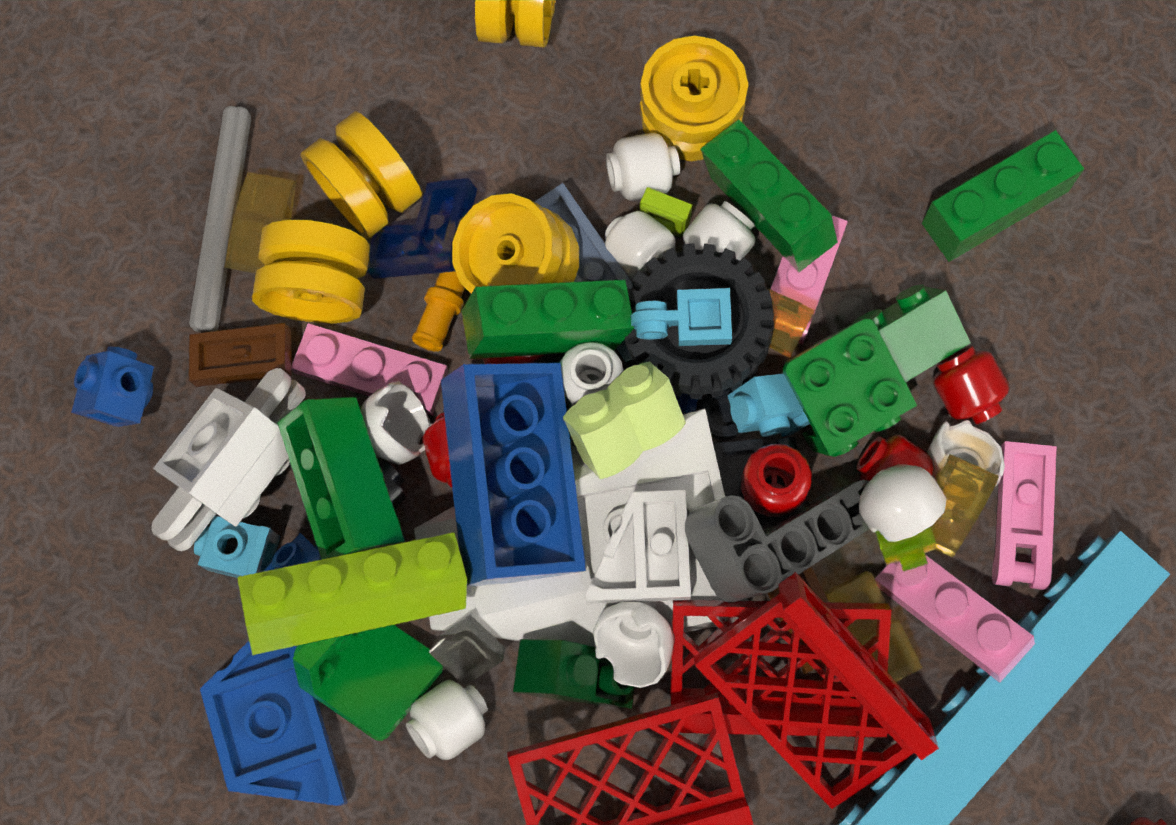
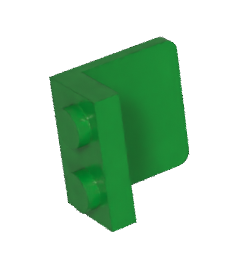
(848, 388)
(367, 676)

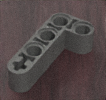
(751, 561)

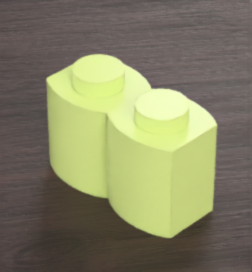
(624, 419)

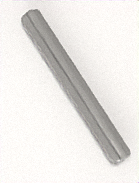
(219, 219)

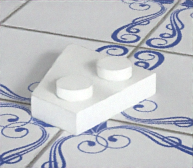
(646, 552)

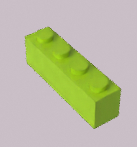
(353, 593)

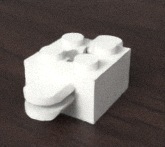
(225, 458)

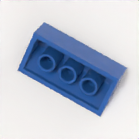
(512, 472)

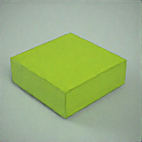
(667, 210)

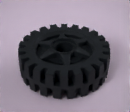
(705, 367)

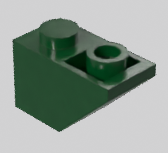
(568, 673)

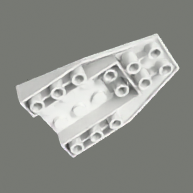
(557, 604)

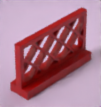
(847, 660)
(765, 699)
(715, 807)

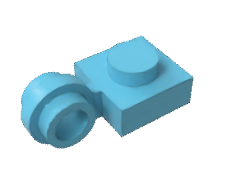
(701, 318)

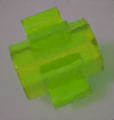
(909, 550)

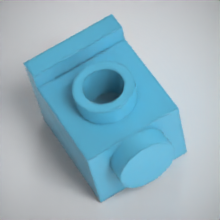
(767, 406)
(253, 553)

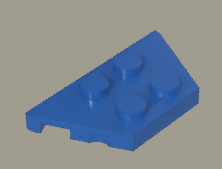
(270, 730)

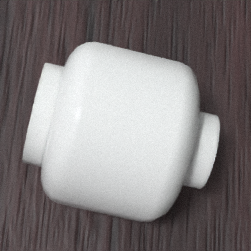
(640, 164)
(721, 227)
(637, 240)
(588, 363)
(447, 720)

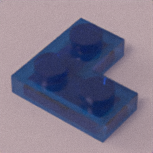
(427, 244)

